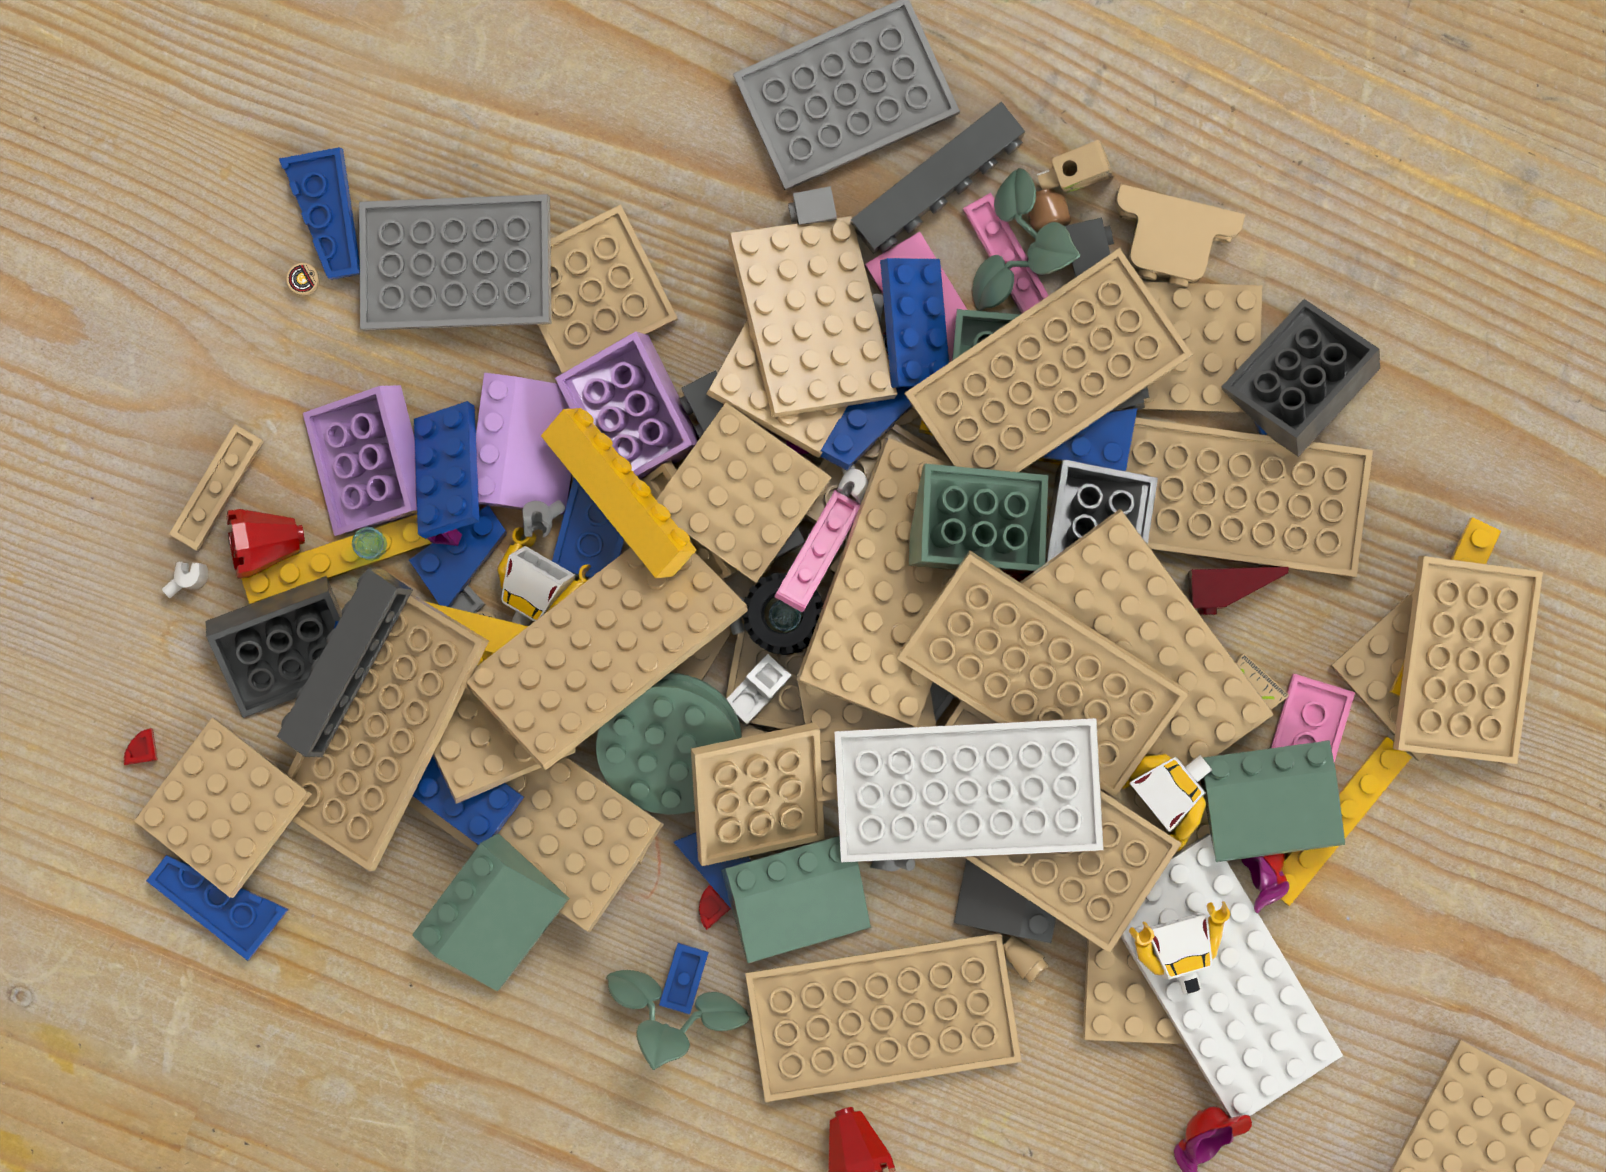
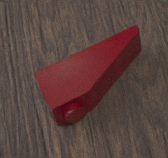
(1221, 587)

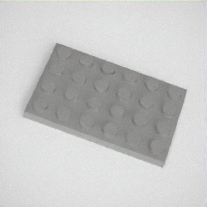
(846, 93)
(455, 262)

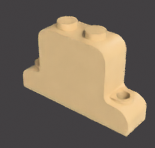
(1173, 234)

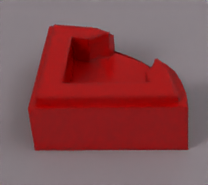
(141, 748)
(711, 907)

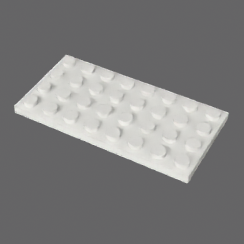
(969, 790)
(1251, 1018)

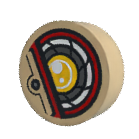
(303, 279)

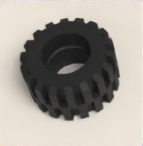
(760, 631)

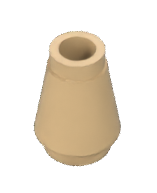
(1024, 959)

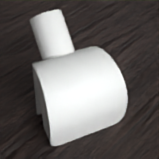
(853, 482)
(184, 579)

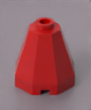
(261, 540)
(856, 1145)

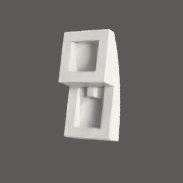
(758, 689)

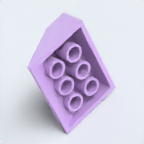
(632, 403)
(511, 454)
(365, 458)

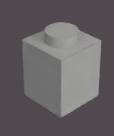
(812, 206)

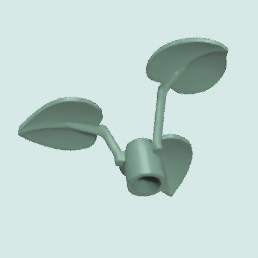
(1048, 254)
(660, 1041)

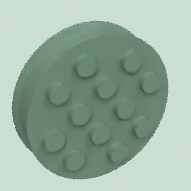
(650, 742)

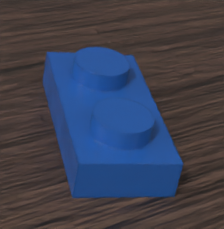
(684, 978)

